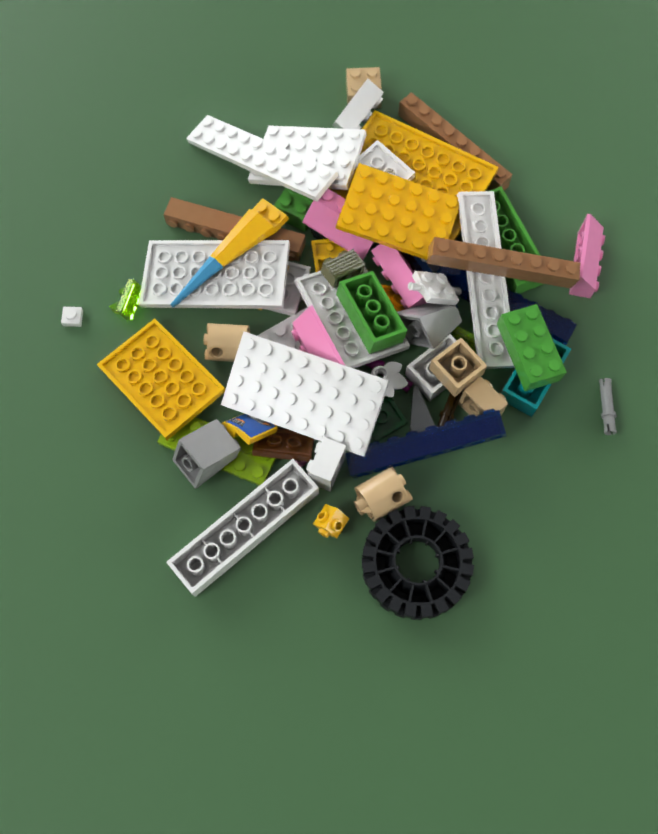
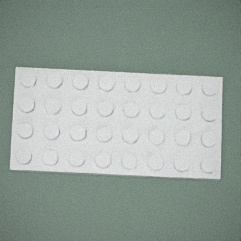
(247, 282)
(304, 392)

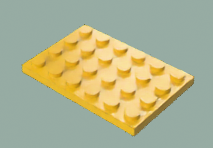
(396, 211)
(161, 378)

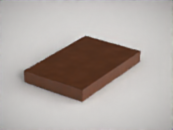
(285, 445)

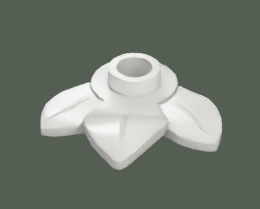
(391, 372)

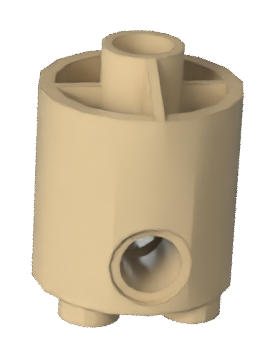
(223, 341)
(381, 494)

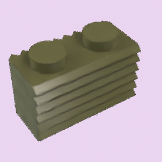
(342, 267)

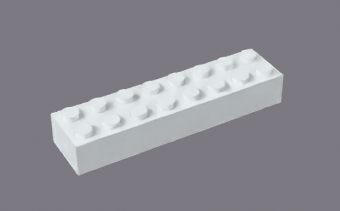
(243, 527)

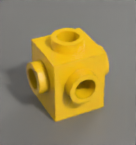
(330, 521)

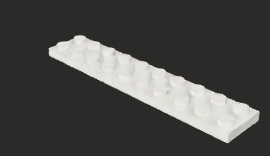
(263, 158)
(486, 291)

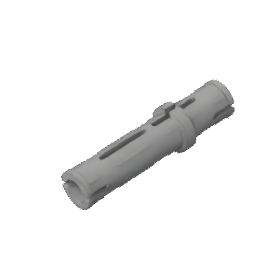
(608, 413)

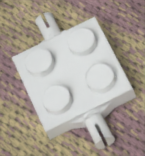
(435, 288)

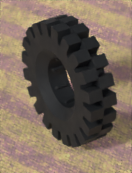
(400, 594)

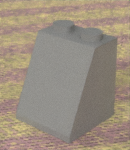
(429, 323)
(205, 452)

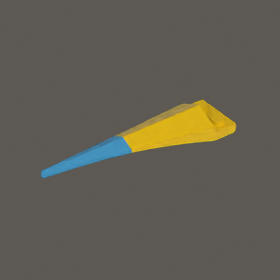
(249, 231)

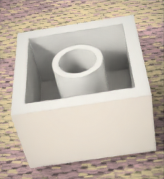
(326, 463)

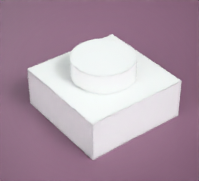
(72, 316)

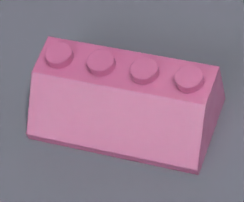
(323, 219)
(588, 253)
(399, 272)
(314, 337)

